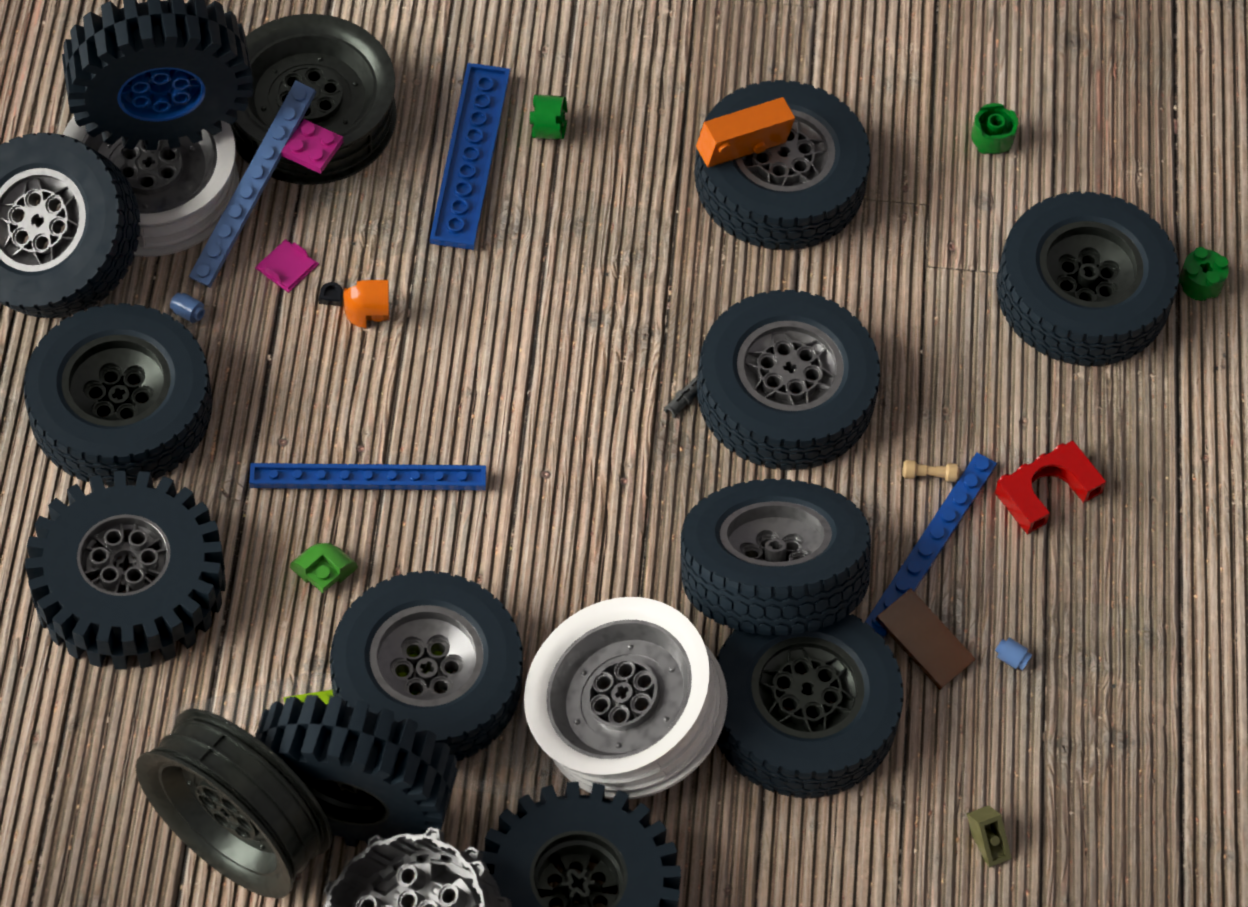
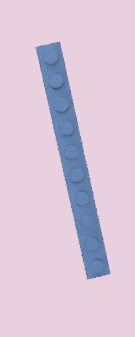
(252, 184)

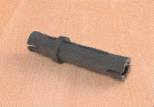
(674, 406)

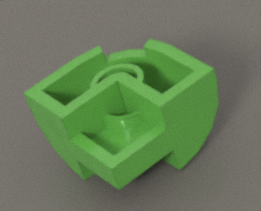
(323, 565)

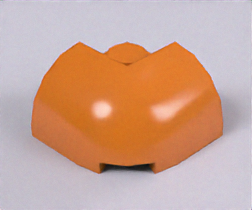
(367, 302)

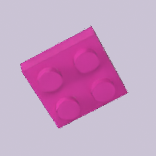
(312, 146)

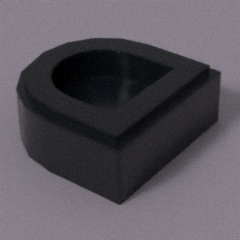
(331, 294)

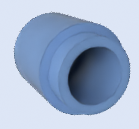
(187, 307)
(1013, 653)

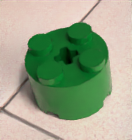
(549, 117)
(994, 129)
(1203, 274)

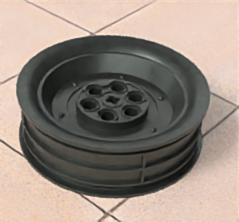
(351, 84)
(234, 803)

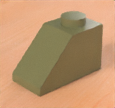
(989, 835)

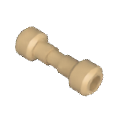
(912, 469)

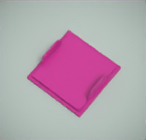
(287, 265)

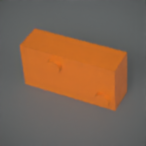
(745, 132)

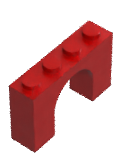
(1065, 463)

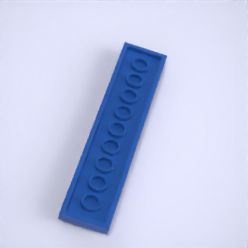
(470, 156)

